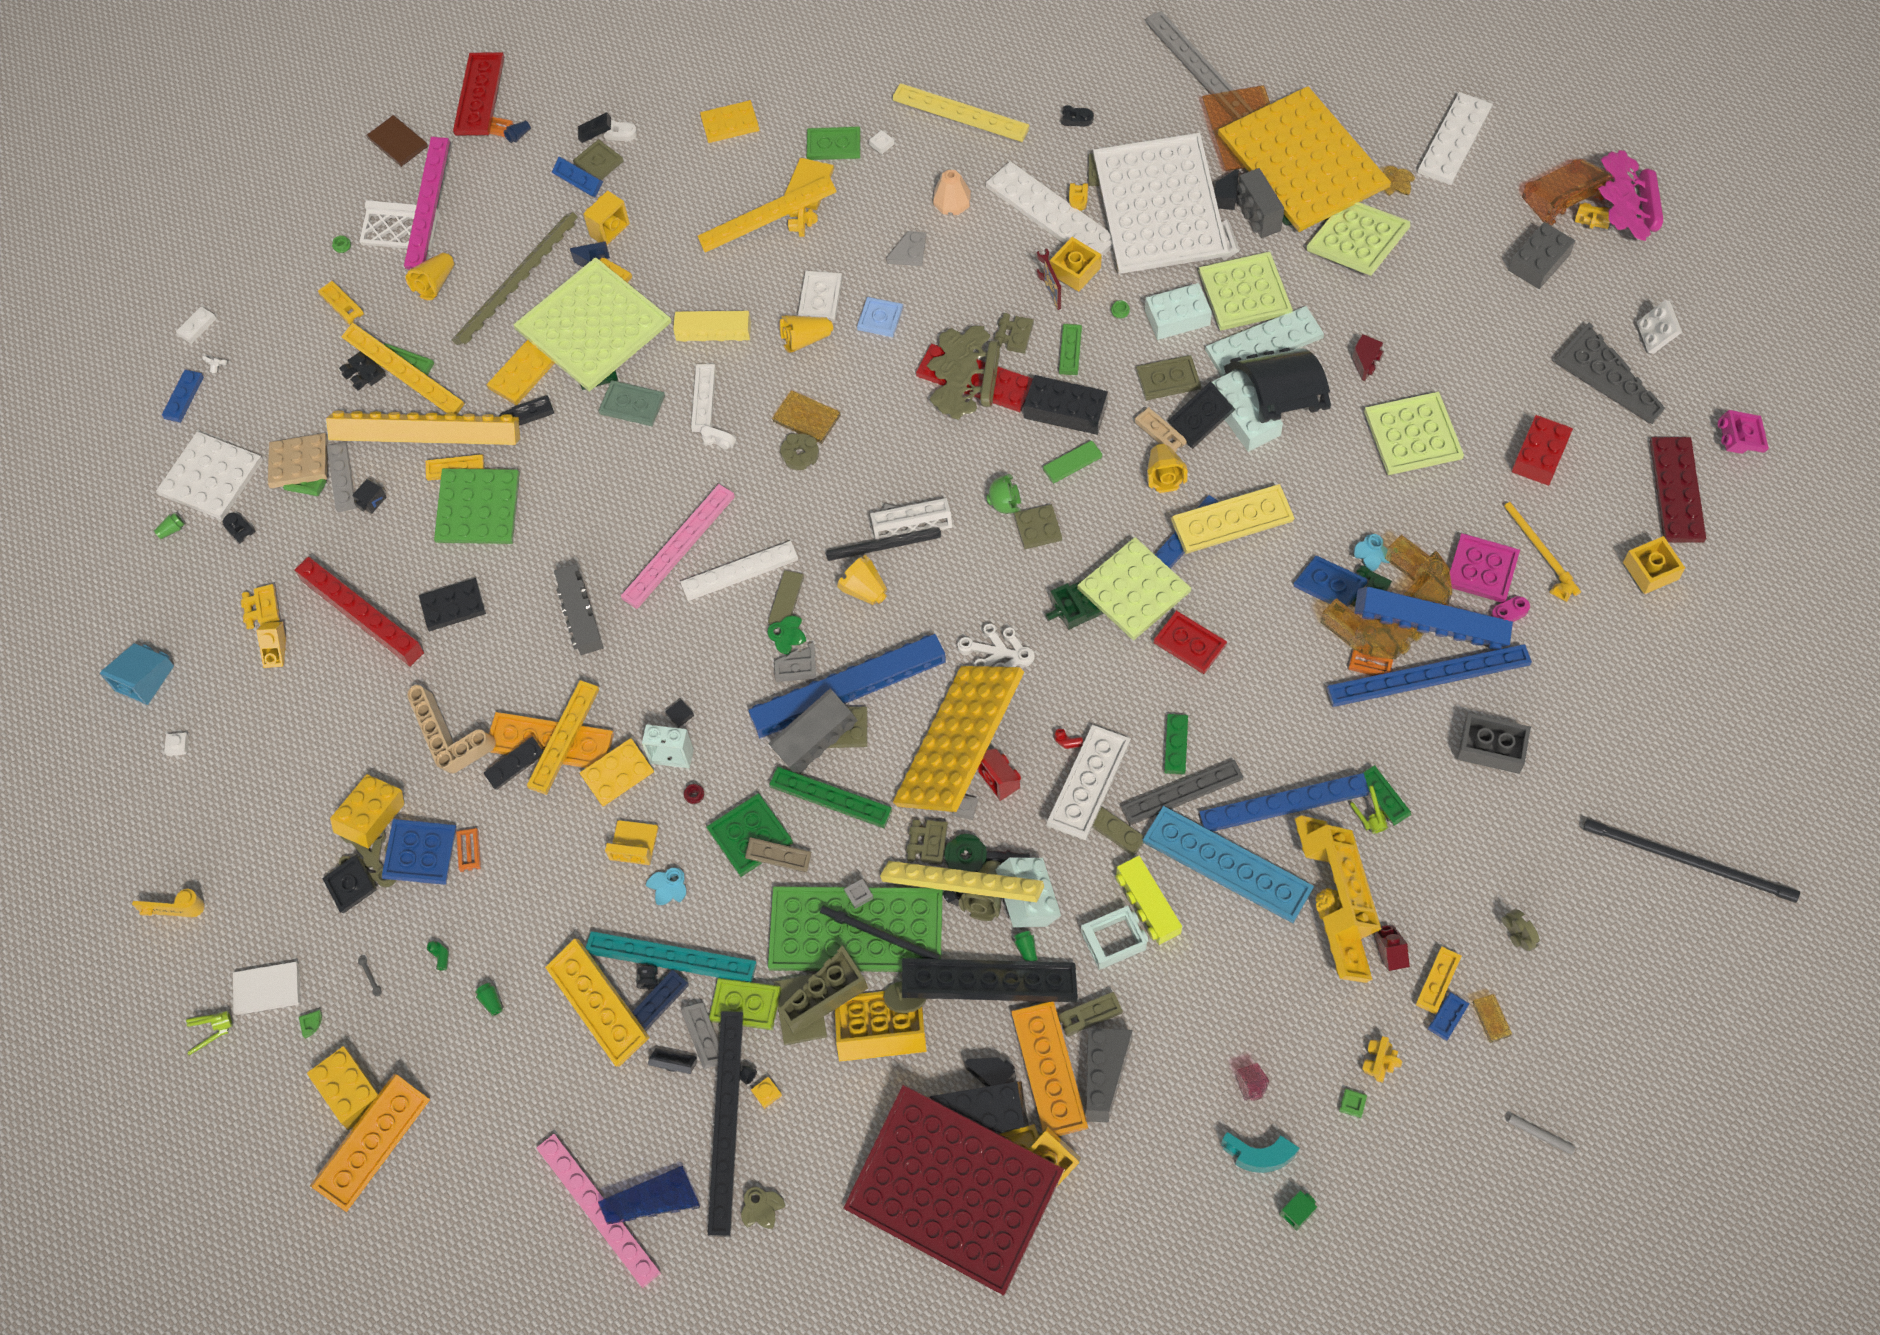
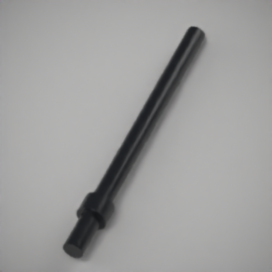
(842, 918)

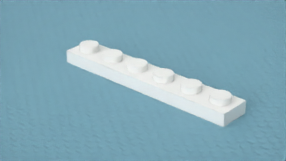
(739, 571)

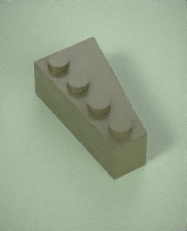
(824, 992)

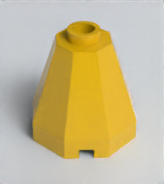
(1165, 469)
(863, 582)

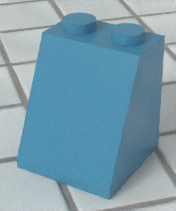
(138, 672)

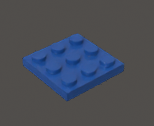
(419, 852)

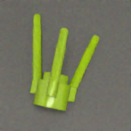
(1377, 821)
(219, 1021)

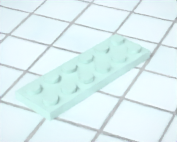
(1286, 331)

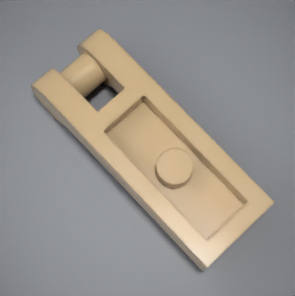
(1159, 429)

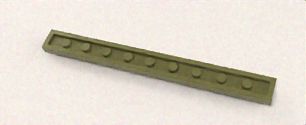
(511, 283)

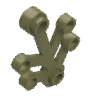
(371, 859)

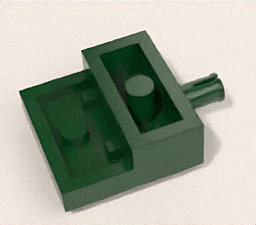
(1072, 606)

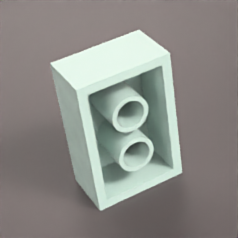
(1178, 311)
(1030, 913)

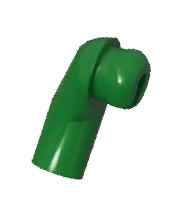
(440, 953)

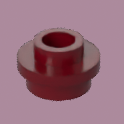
(694, 788)

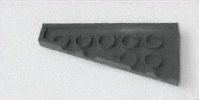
(1605, 370)

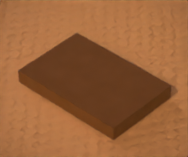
(397, 140)

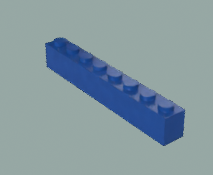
(1433, 617)

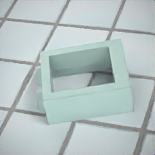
(676, 746)
(1088, 932)

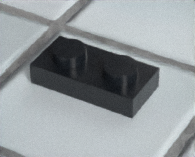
(594, 127)

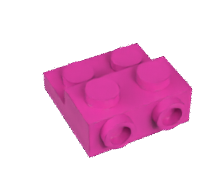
(1742, 432)

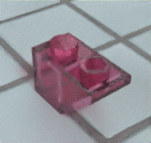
(1252, 1082)

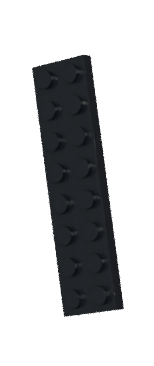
(989, 980)

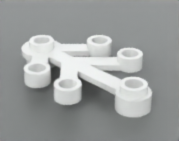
(998, 651)

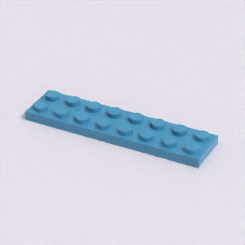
(1228, 864)

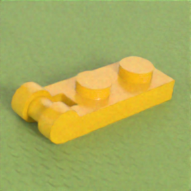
(340, 302)

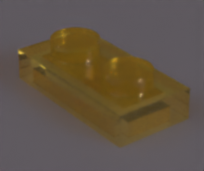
(1492, 1018)

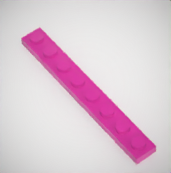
(427, 202)

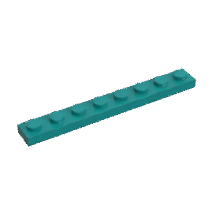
(671, 957)

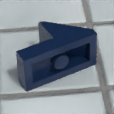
(584, 254)

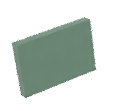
(631, 403)

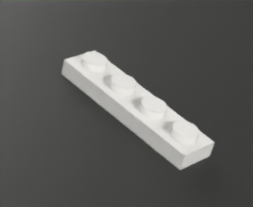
(703, 396)

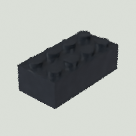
(1065, 404)
(994, 1106)

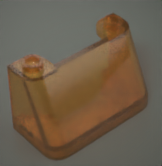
(1564, 188)

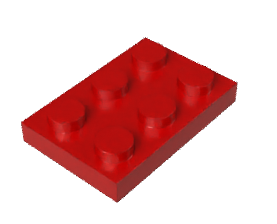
(1190, 642)

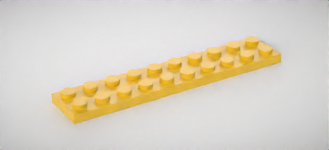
(530, 363)

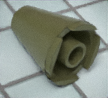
(982, 906)

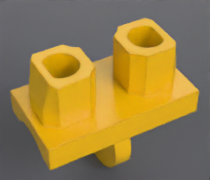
(1593, 216)
(798, 225)
(1385, 1059)

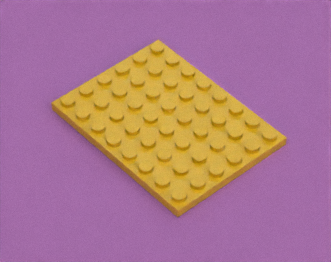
(1305, 158)

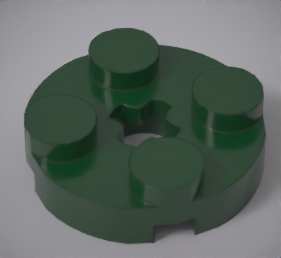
(963, 843)

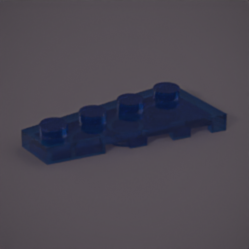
(655, 1196)

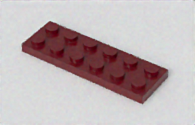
(1677, 490)

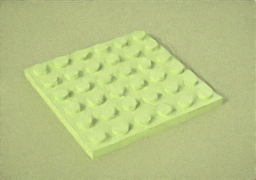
(592, 324)

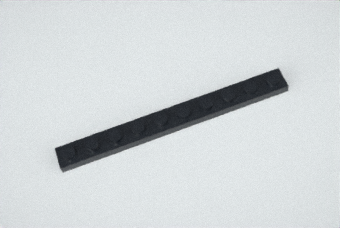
(725, 1125)

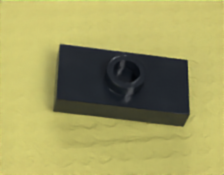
(672, 1061)

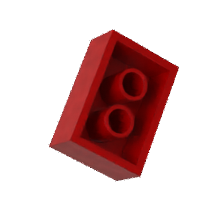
(1542, 450)

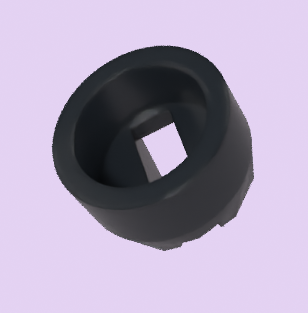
(747, 1074)

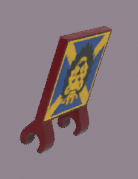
(1050, 278)

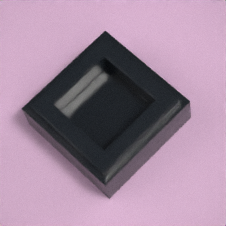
(679, 713)

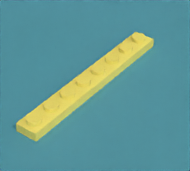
(961, 112)
(962, 881)

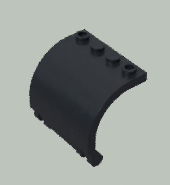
(1285, 381)

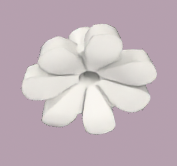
(214, 363)

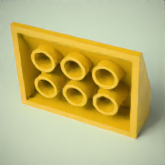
(872, 1030)

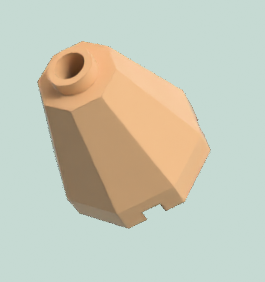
(951, 193)

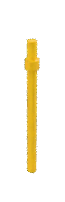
(1564, 577)

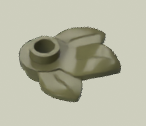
(764, 1210)

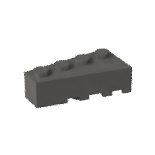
(578, 609)
(1105, 1065)

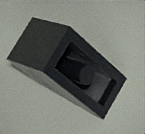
(1226, 191)
(991, 1070)

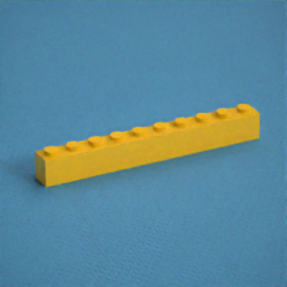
(423, 428)

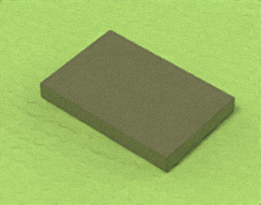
(1168, 377)
(814, 1031)

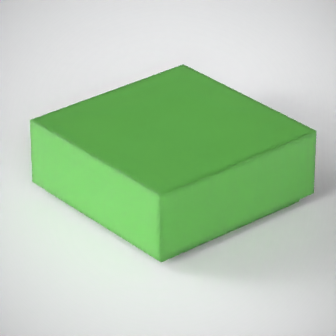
(1353, 1103)

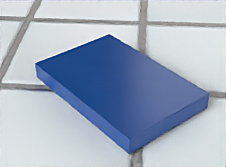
(1329, 582)

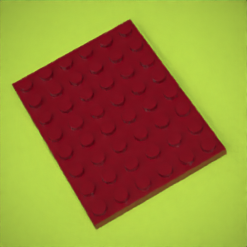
(954, 1189)

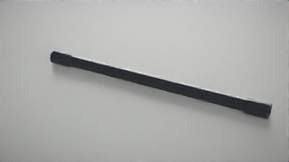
(1779, 890)

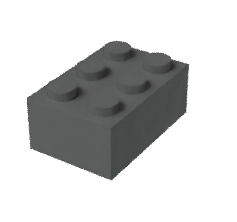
(1260, 203)
(1541, 255)
(1494, 743)

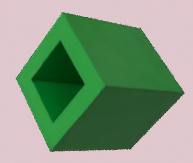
(1299, 1210)

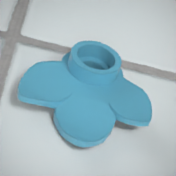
(1371, 554)
(667, 889)

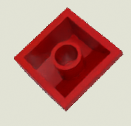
(998, 774)

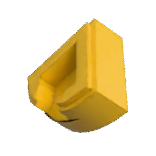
(1562, 591)

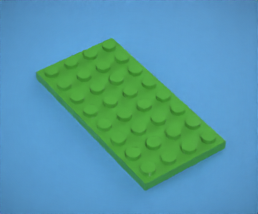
(806, 938)

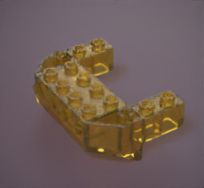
(1388, 640)

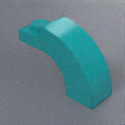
(1260, 1159)

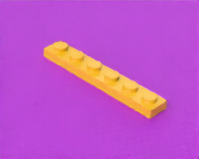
(563, 737)

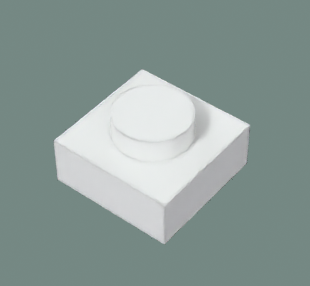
(881, 142)
(176, 744)

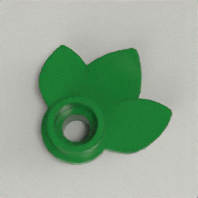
(789, 635)

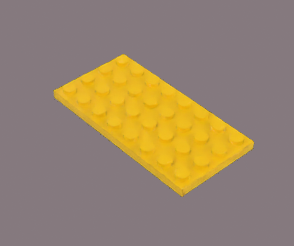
(958, 738)

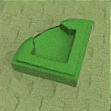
(310, 1023)

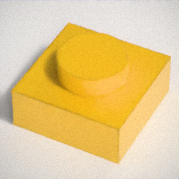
(766, 1092)

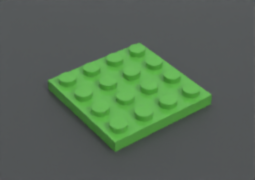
(477, 506)

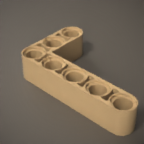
(441, 735)

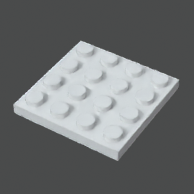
(209, 475)

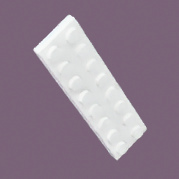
(1047, 208)

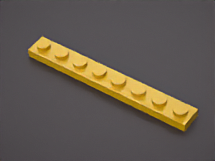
(767, 213)
(402, 370)

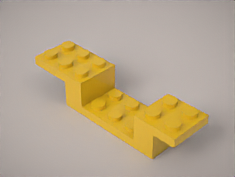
(1358, 915)

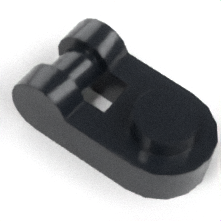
(1077, 116)
(234, 523)

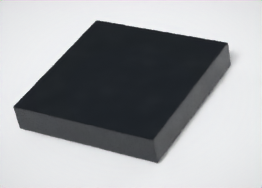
(349, 884)

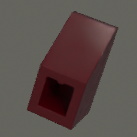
(1366, 354)
(1392, 948)

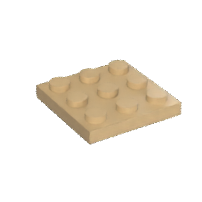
(297, 460)

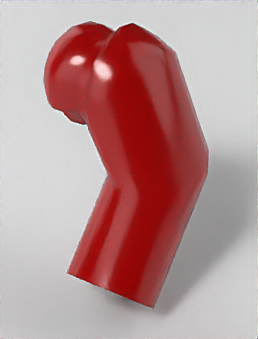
(1067, 742)

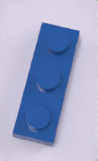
(577, 176)
(182, 396)

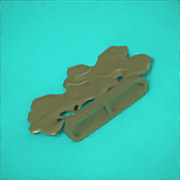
(959, 365)

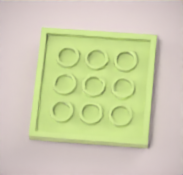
(1359, 237)
(1245, 291)
(1413, 433)
(1134, 588)

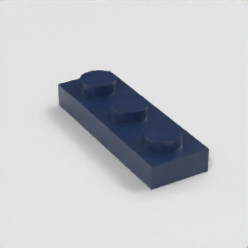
(660, 999)

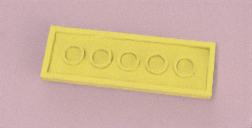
(1232, 519)

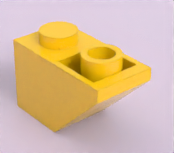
(272, 644)

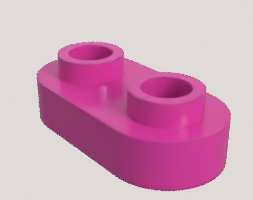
(1511, 609)

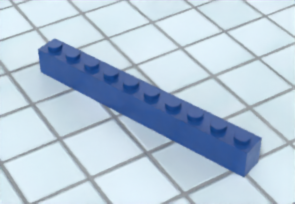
(850, 684)

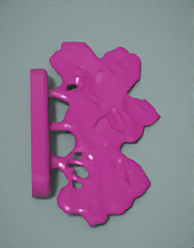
(1625, 199)

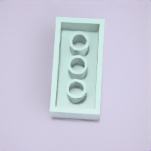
(1245, 419)

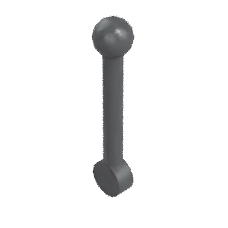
(376, 990)

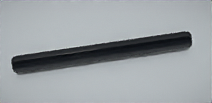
(883, 544)

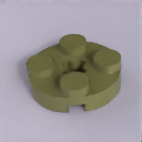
(799, 441)
(1522, 932)

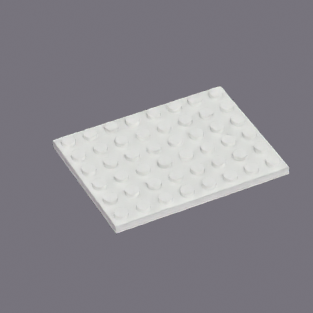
(1160, 203)

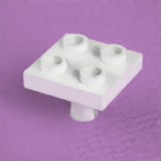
(1659, 326)

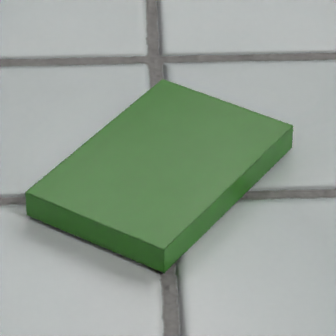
(833, 143)

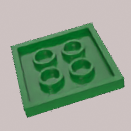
(747, 821)

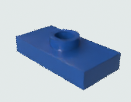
(1448, 1016)

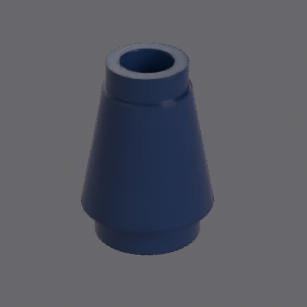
(516, 131)

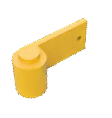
(186, 905)

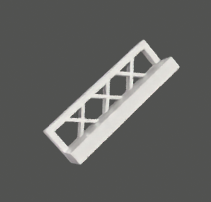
(911, 517)

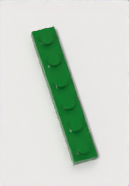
(831, 797)

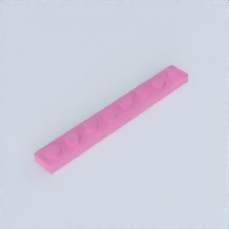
(677, 546)
(587, 1197)

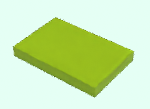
(755, 1000)

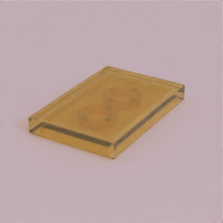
(806, 416)

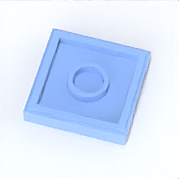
(880, 317)

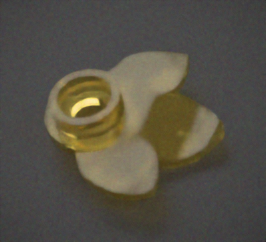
(1399, 180)

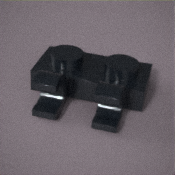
(367, 369)

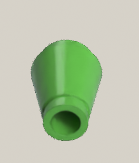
(169, 525)

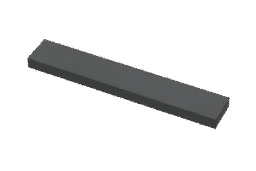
(1182, 792)

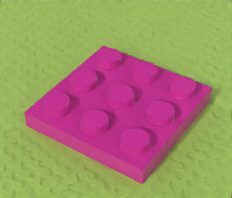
(1483, 568)

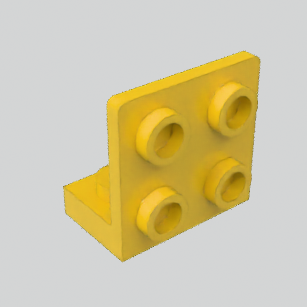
(632, 842)

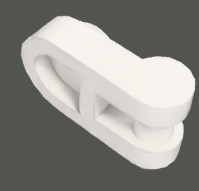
(625, 132)
(721, 438)

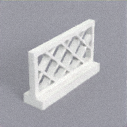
(390, 210)

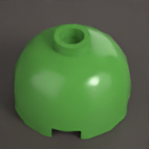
(1004, 495)

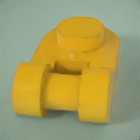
(1078, 196)

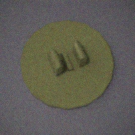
(895, 1002)

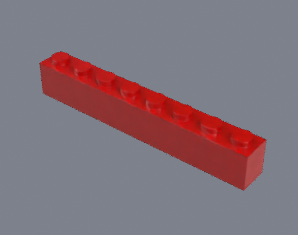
(359, 611)

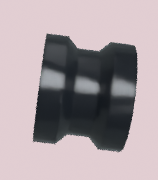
(647, 977)

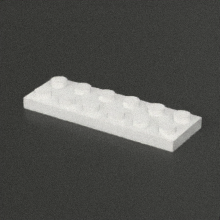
(1455, 138)
(1088, 782)

